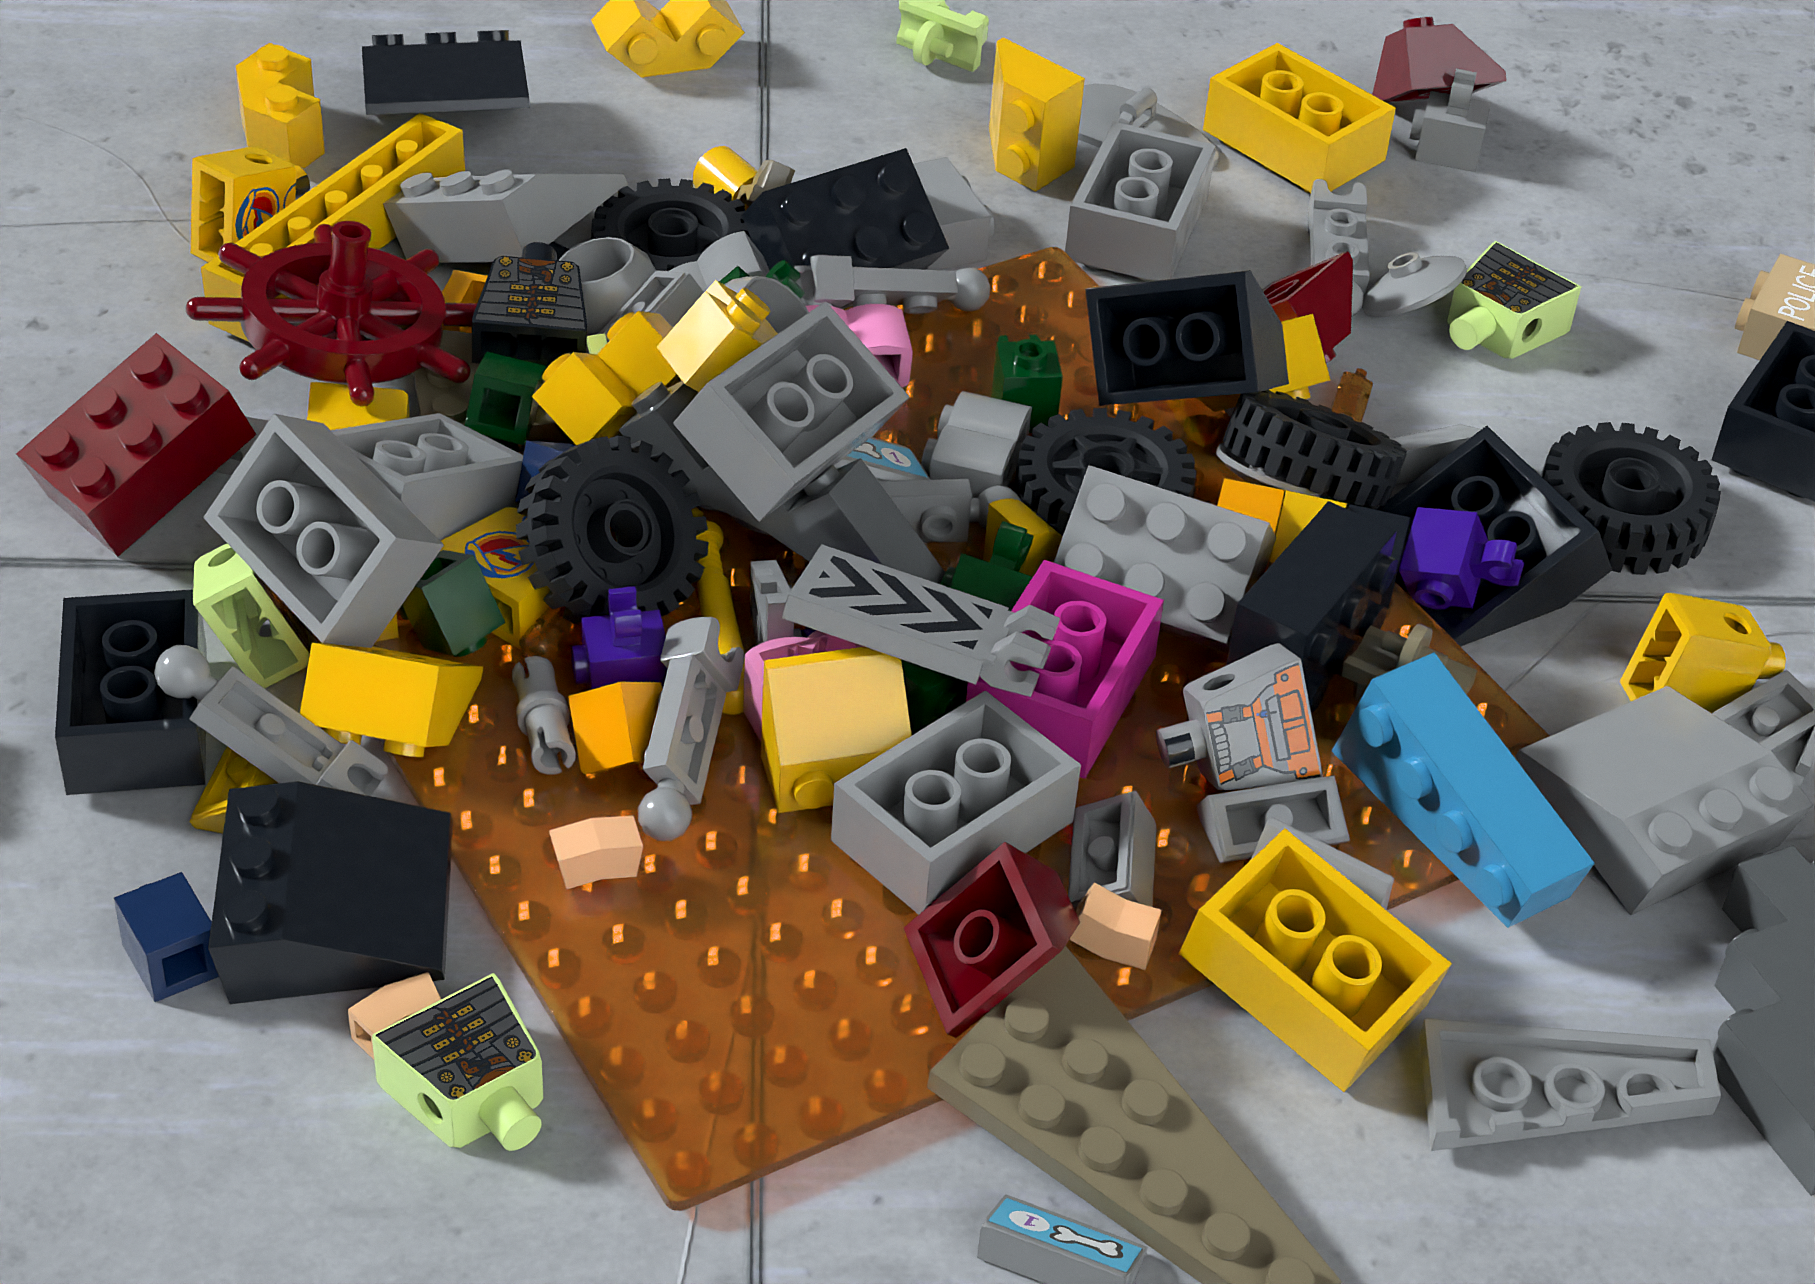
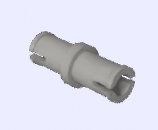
(543, 715)

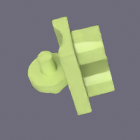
(941, 33)

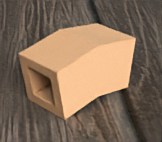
(597, 849)
(1116, 927)
(389, 1006)

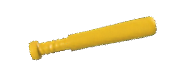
(717, 602)

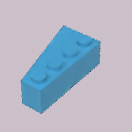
(1461, 791)

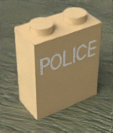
(1777, 298)

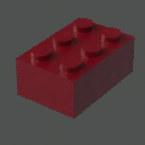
(137, 444)

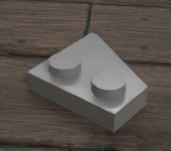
(767, 602)
(1780, 719)

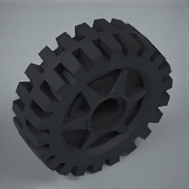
(669, 220)
(1315, 447)
(1058, 456)
(619, 488)
(1638, 493)

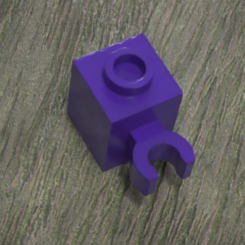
(1450, 556)
(620, 645)

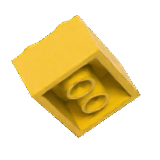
(1298, 118)
(1314, 959)

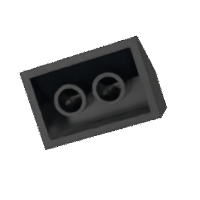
(1184, 339)

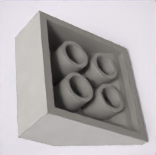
(492, 214)
(1664, 794)

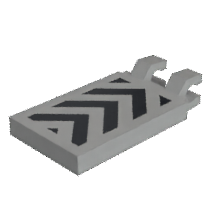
(920, 620)

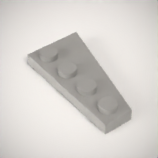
(1544, 1081)

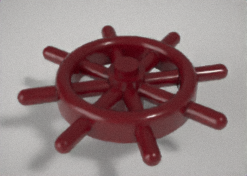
(339, 311)

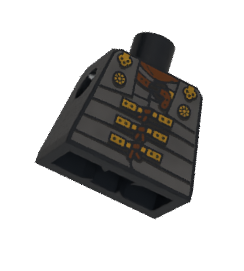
(530, 308)

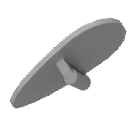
(1110, 103)

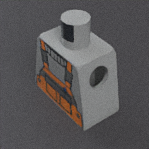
(1247, 724)

